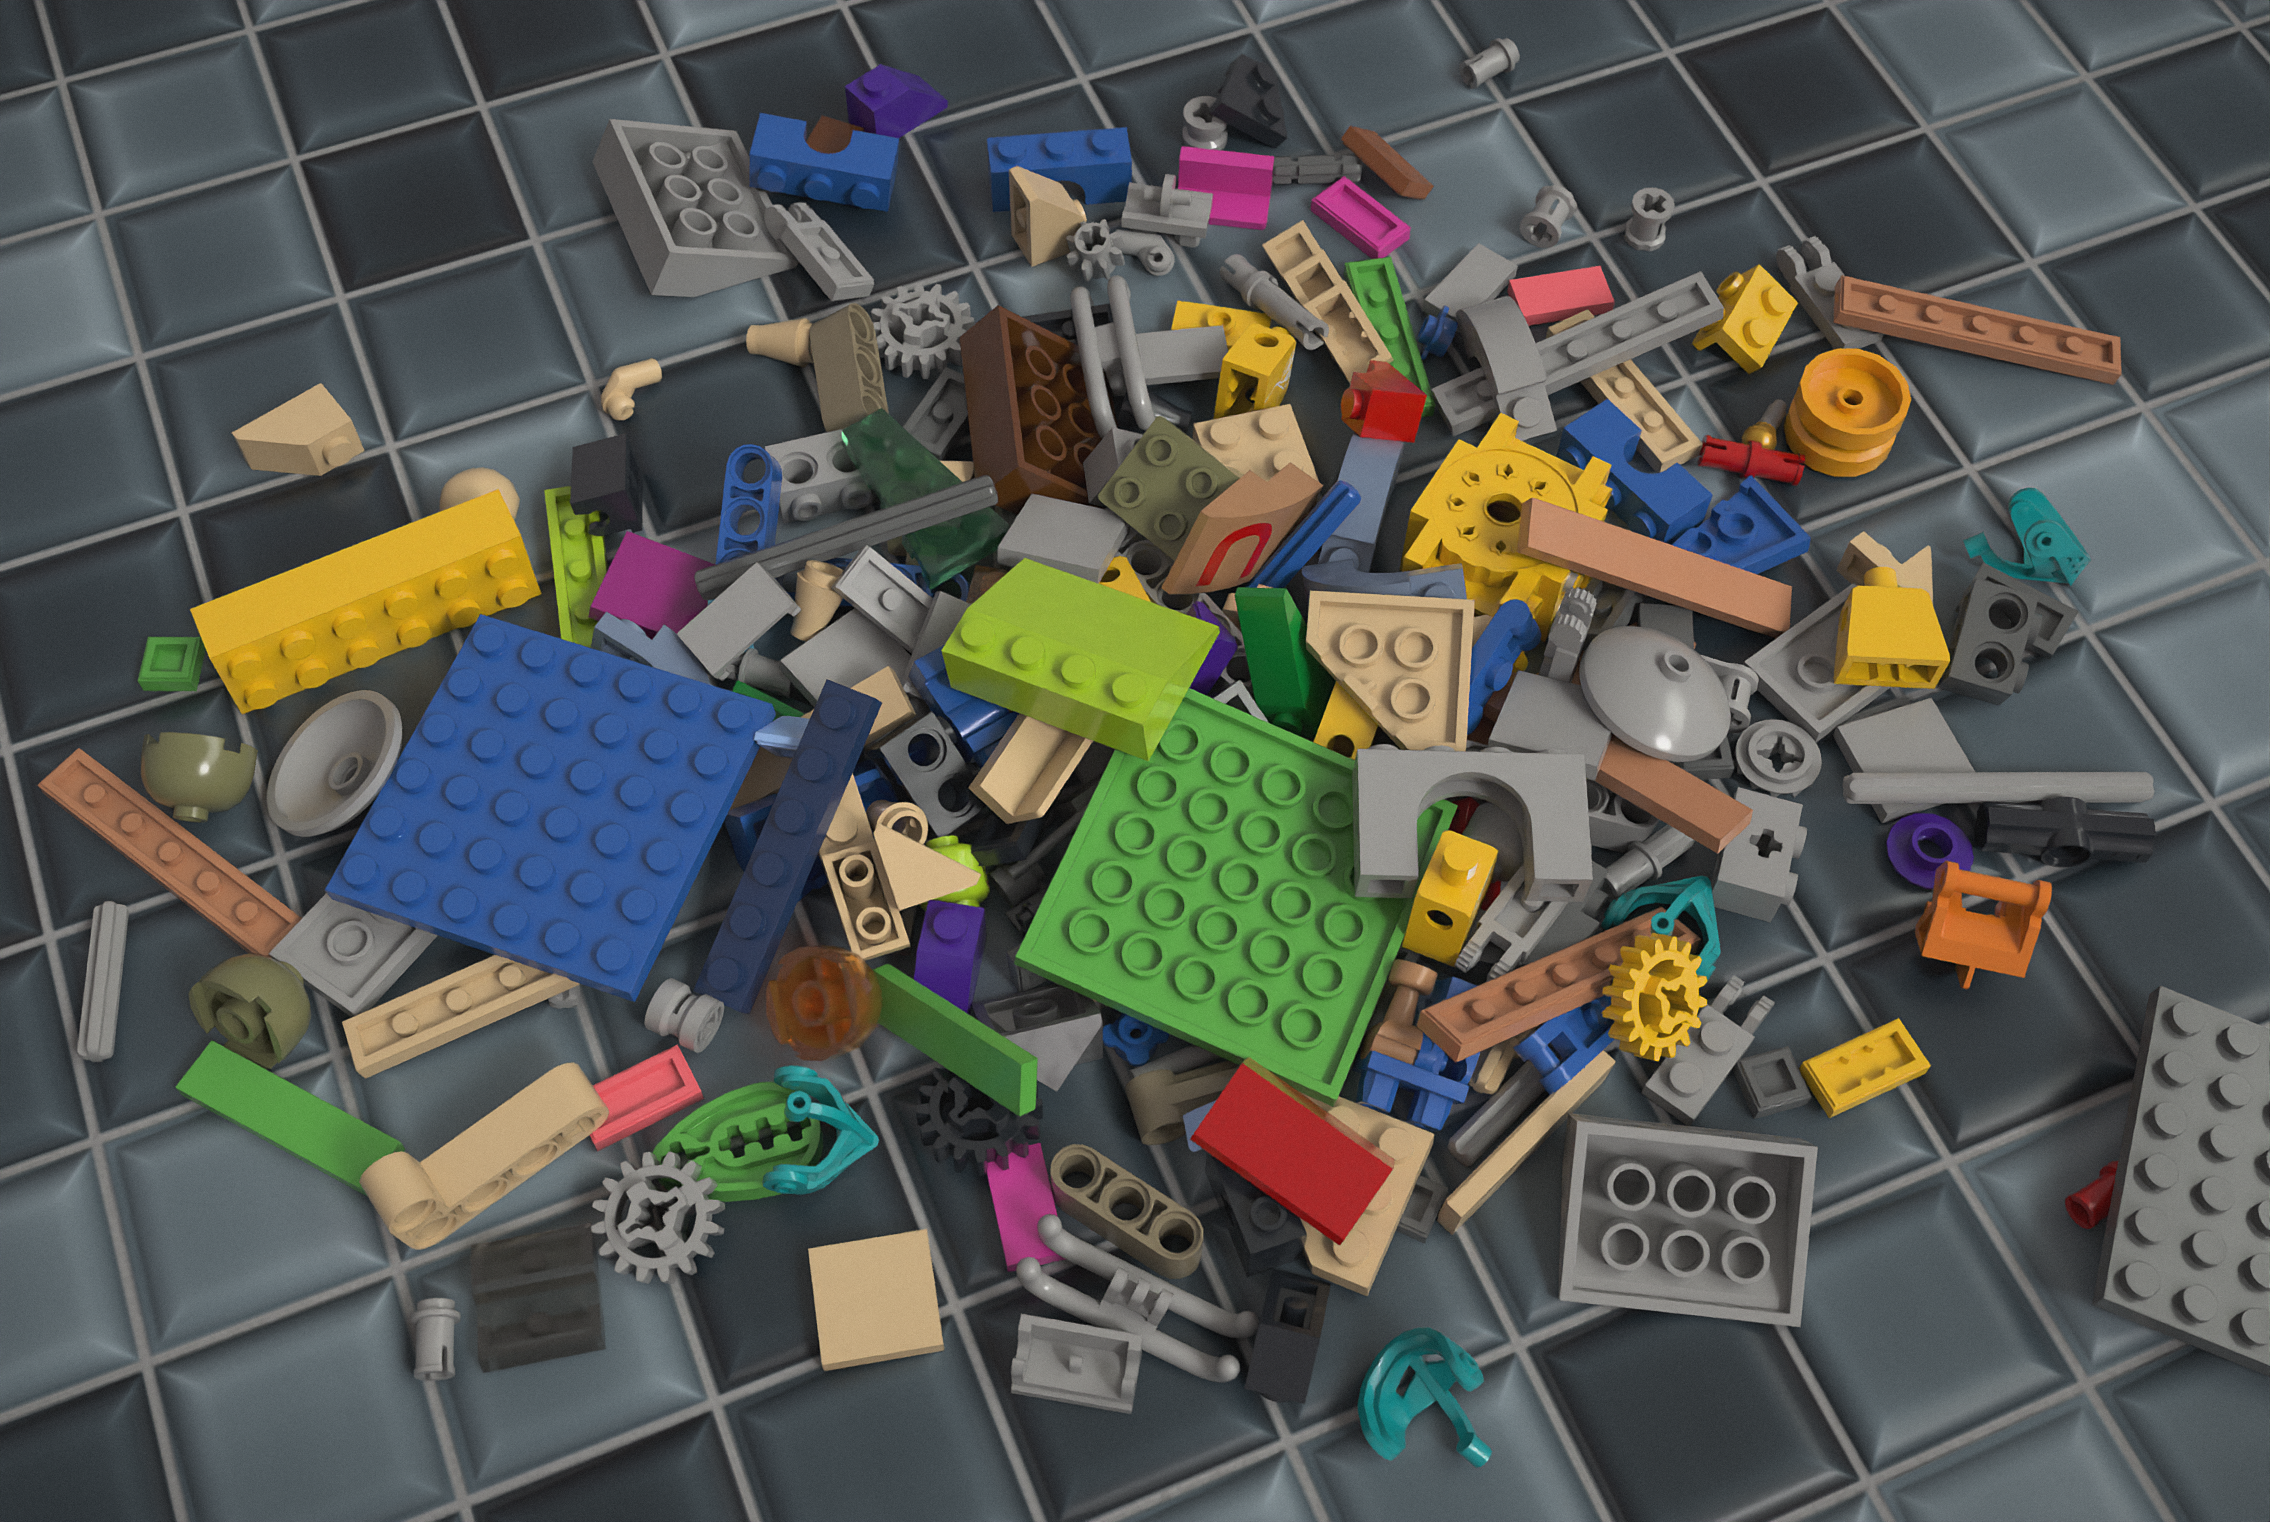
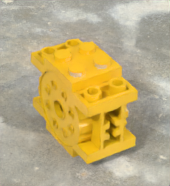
(1475, 515)

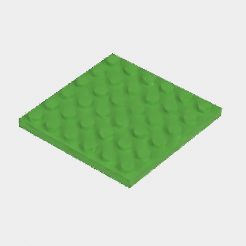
(1226, 899)

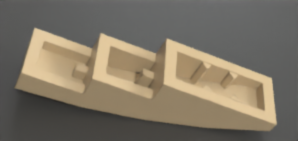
(1321, 291)

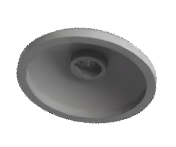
(1655, 693)
(335, 764)

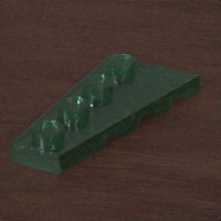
(903, 470)

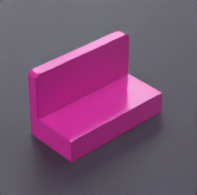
(1238, 184)

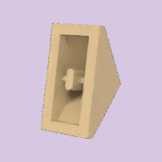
(919, 871)

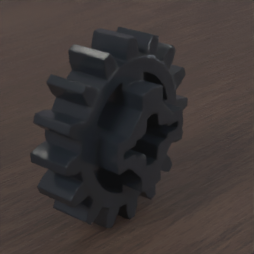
(977, 1124)

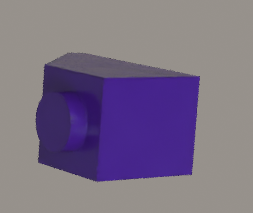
(891, 101)
(951, 951)

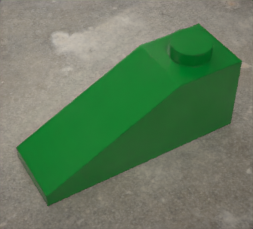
(1284, 675)

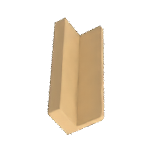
(1028, 769)

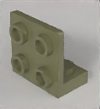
(1166, 485)

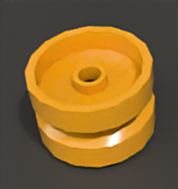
(1847, 412)

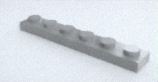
(1592, 347)

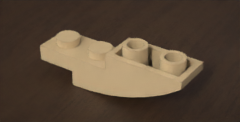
(860, 881)

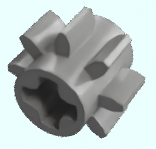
(1095, 250)

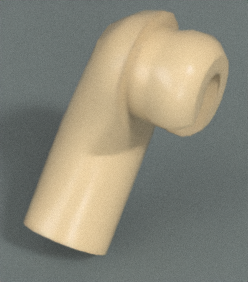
(622, 383)

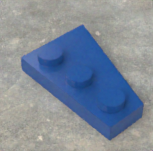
(1747, 532)

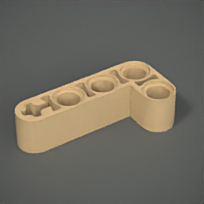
(486, 1161)

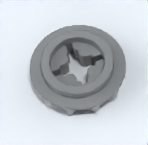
(1796, 749)

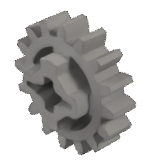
(923, 328)
(644, 1196)

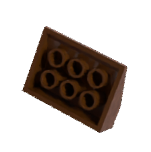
(1027, 410)

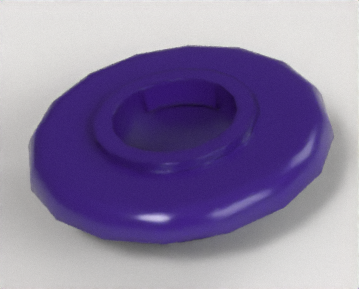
(1912, 862)

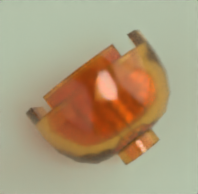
(823, 1002)

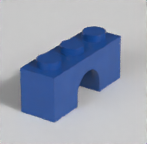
(1091, 158)
(855, 176)
(1650, 504)

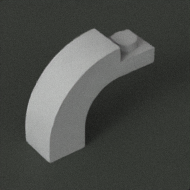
(1511, 362)

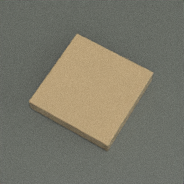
(875, 1300)

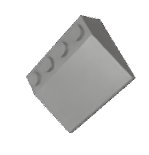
(688, 207)
(1685, 1219)

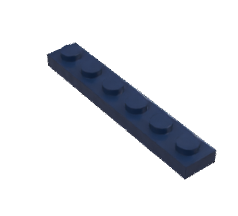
(788, 846)

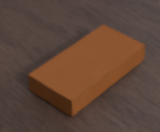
(1386, 163)

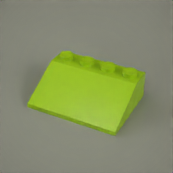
(1078, 656)

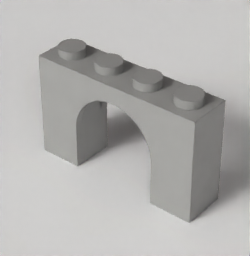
(1536, 790)

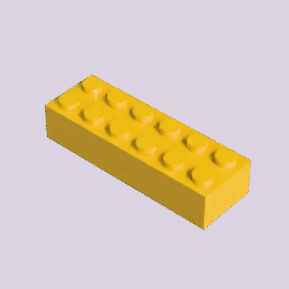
(366, 602)

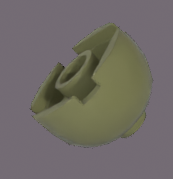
(196, 774)
(254, 1006)

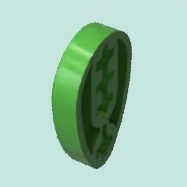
(742, 1112)

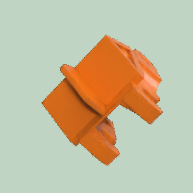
(1979, 940)

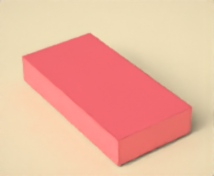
(1561, 295)
(645, 1095)

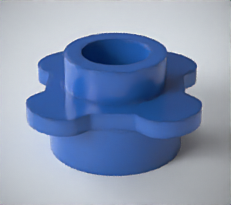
(1436, 334)
(1133, 1050)

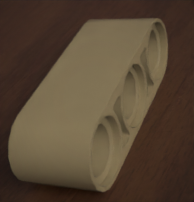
(847, 367)
(1114, 1186)

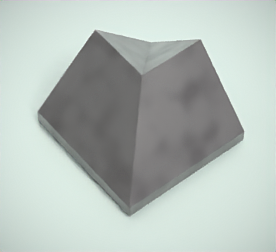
(1050, 1024)

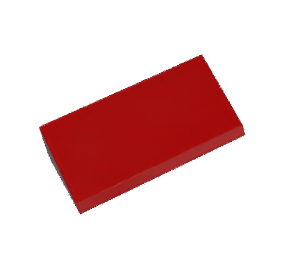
(1293, 1150)

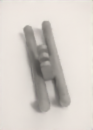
(1114, 350)
(1134, 1303)

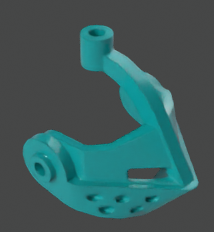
(2049, 544)
(1689, 894)
(853, 1134)
(1387, 1414)

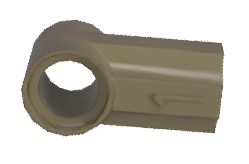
(1162, 1098)

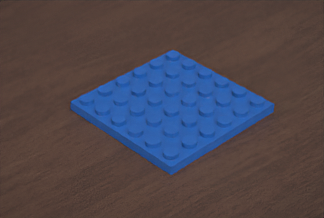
(553, 806)

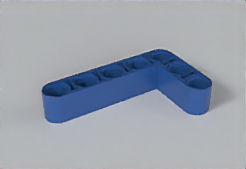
(765, 498)

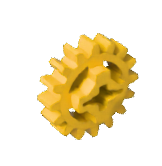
(1654, 996)

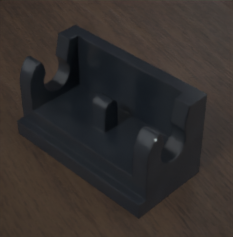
(610, 481)

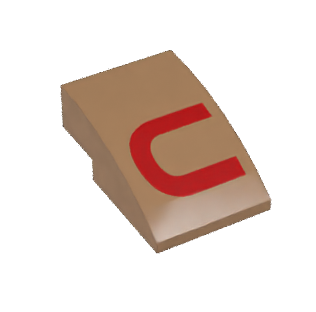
(1241, 531)

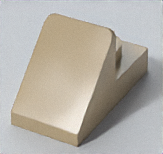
(1865, 554)

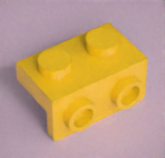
(1752, 317)

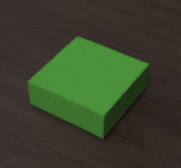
(172, 664)

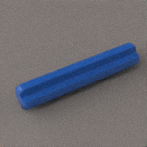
(1307, 536)

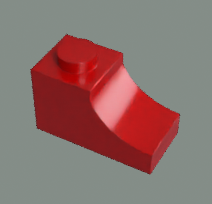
(1383, 404)

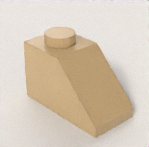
(1042, 215)
(300, 436)

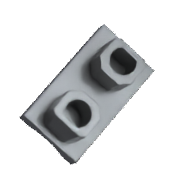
(1168, 211)

